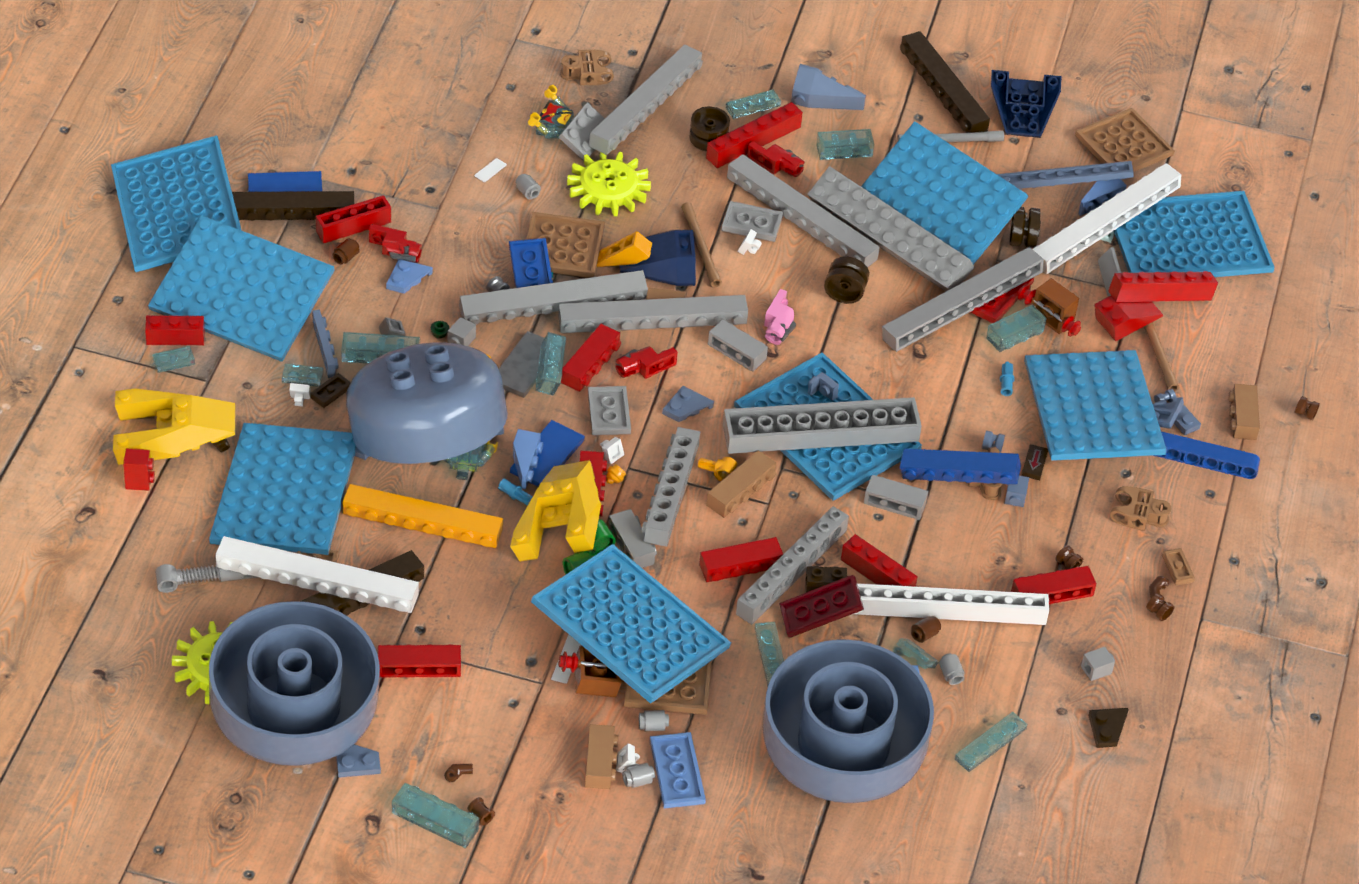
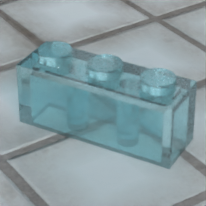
(845, 144)
(1016, 328)
(550, 363)

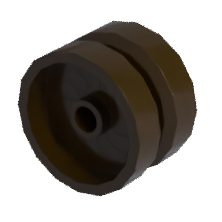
(707, 125)
(1028, 227)
(846, 280)

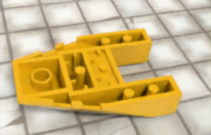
(181, 422)
(562, 498)

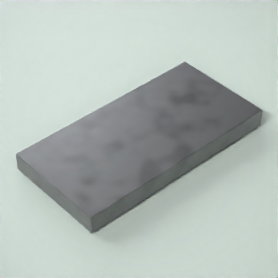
(521, 366)

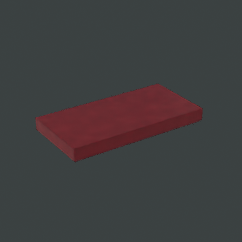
(821, 606)

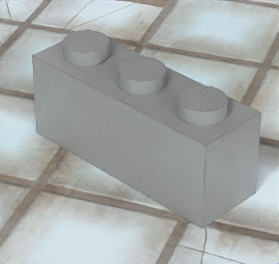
(737, 345)
(896, 497)
(628, 536)

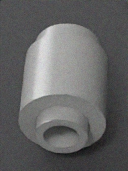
(528, 186)
(952, 669)
(653, 720)
(638, 775)

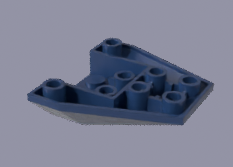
(1024, 104)
(670, 259)

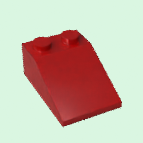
(1125, 317)

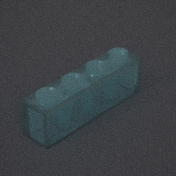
(367, 347)
(435, 815)

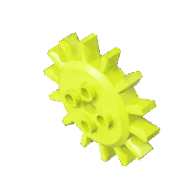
(611, 193)
(196, 667)

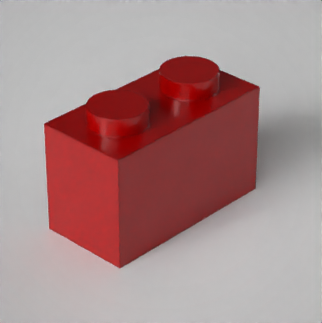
(138, 469)

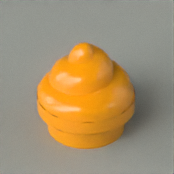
(615, 474)

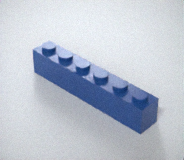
(960, 466)

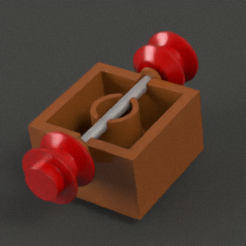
(1055, 304)
(590, 674)

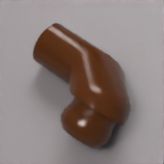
(1157, 584)
(457, 770)

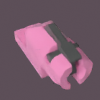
(779, 319)

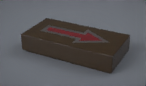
(1034, 462)

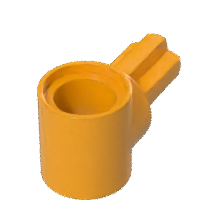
(721, 468)

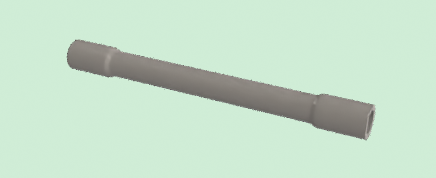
(989, 136)

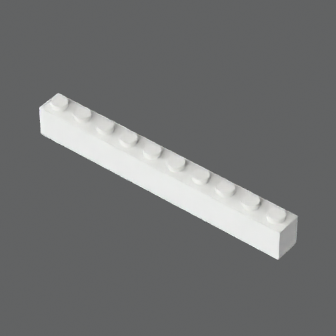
(1108, 217)
(317, 574)
(954, 604)

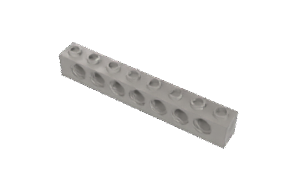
(671, 487)
(792, 565)

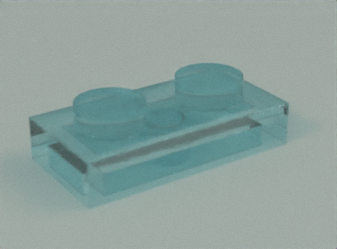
(173, 359)
(302, 375)
(911, 649)

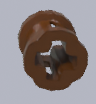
(481, 811)

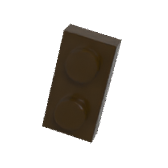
(330, 390)

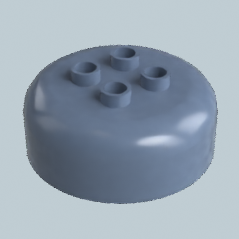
(426, 403)
(293, 683)
(847, 720)

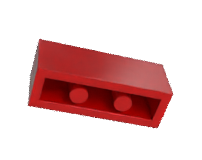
(174, 330)

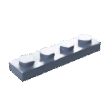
(323, 339)

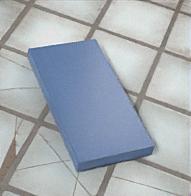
(677, 770)

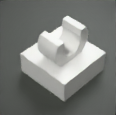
(750, 243)
(299, 393)
(612, 450)
(626, 758)

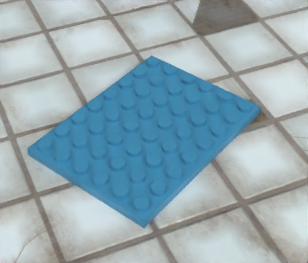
(945, 191)
(167, 195)
(1196, 236)
(242, 287)
(1094, 405)
(830, 468)
(285, 488)
(631, 623)

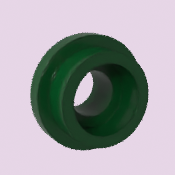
(439, 329)

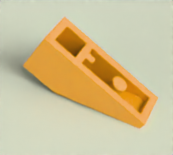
(625, 251)

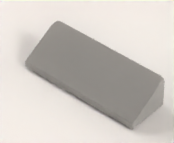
(1108, 266)

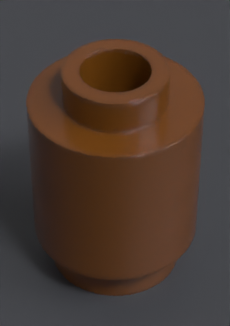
(346, 251)
(925, 629)

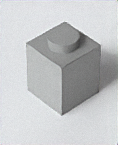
(462, 332)
(1098, 663)

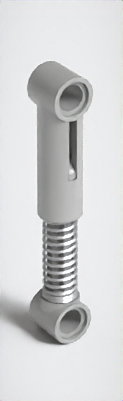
(169, 577)

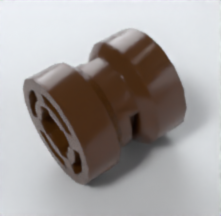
(1304, 408)
(1069, 558)
(1159, 606)

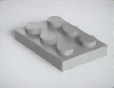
(578, 131)
(742, 218)
(609, 410)

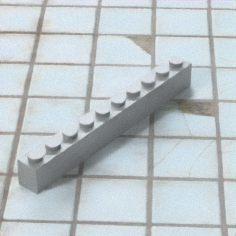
(645, 99)
(801, 211)
(547, 297)
(962, 299)
(653, 313)

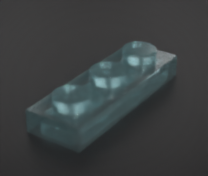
(753, 104)

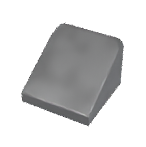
(391, 327)

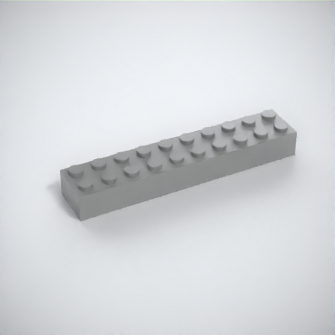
(890, 230)
(821, 425)

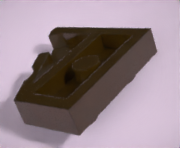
(1107, 725)

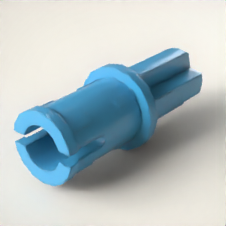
(1007, 379)
(514, 491)

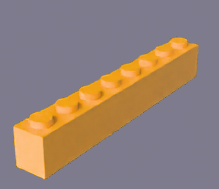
(423, 516)

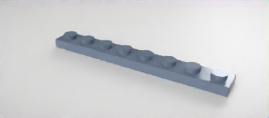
(1070, 175)

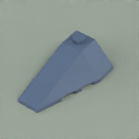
(819, 91)

